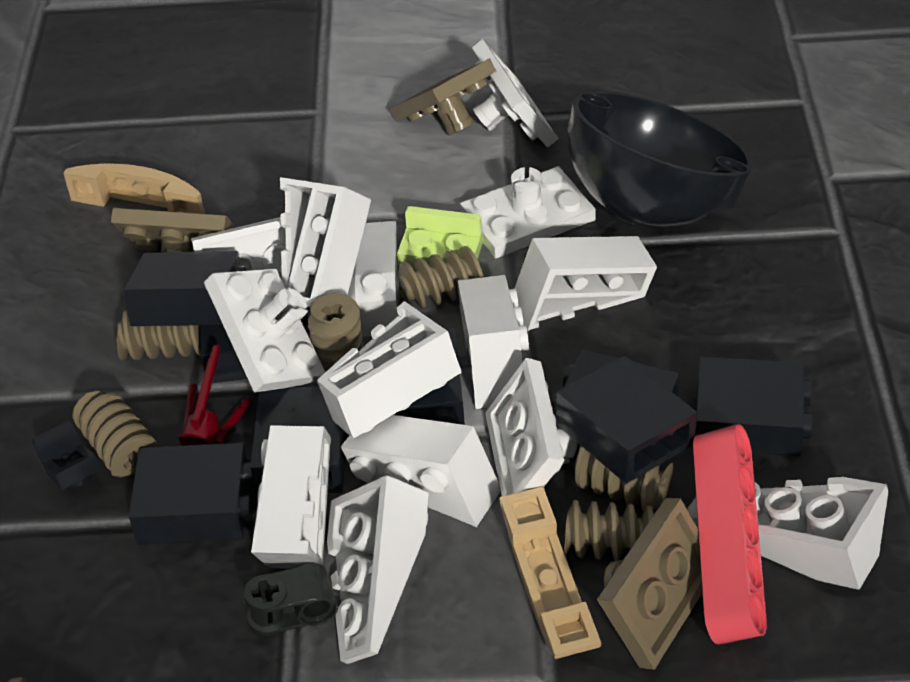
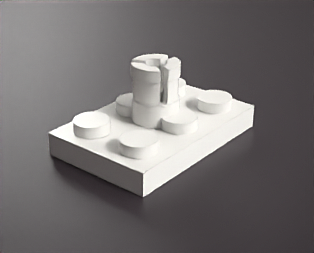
(510, 99)
(529, 209)
(257, 244)
(265, 328)
(525, 432)

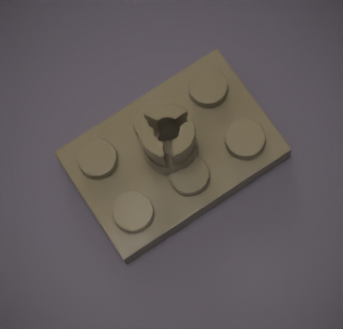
(446, 98)
(166, 229)
(655, 584)

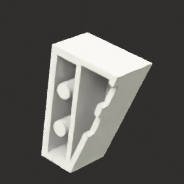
(491, 334)
(292, 497)

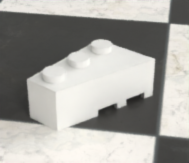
(321, 237)
(581, 273)
(389, 372)
(432, 457)

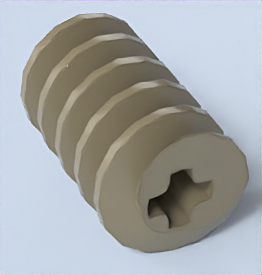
(436, 276)
(334, 327)
(153, 339)
(112, 430)
(647, 489)
(604, 530)

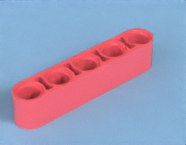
(729, 536)

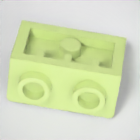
(438, 231)

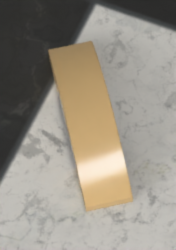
(134, 183)
(546, 574)

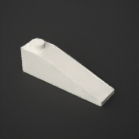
(375, 276)
(821, 529)
(375, 544)

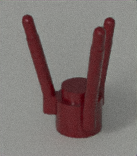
(201, 425)

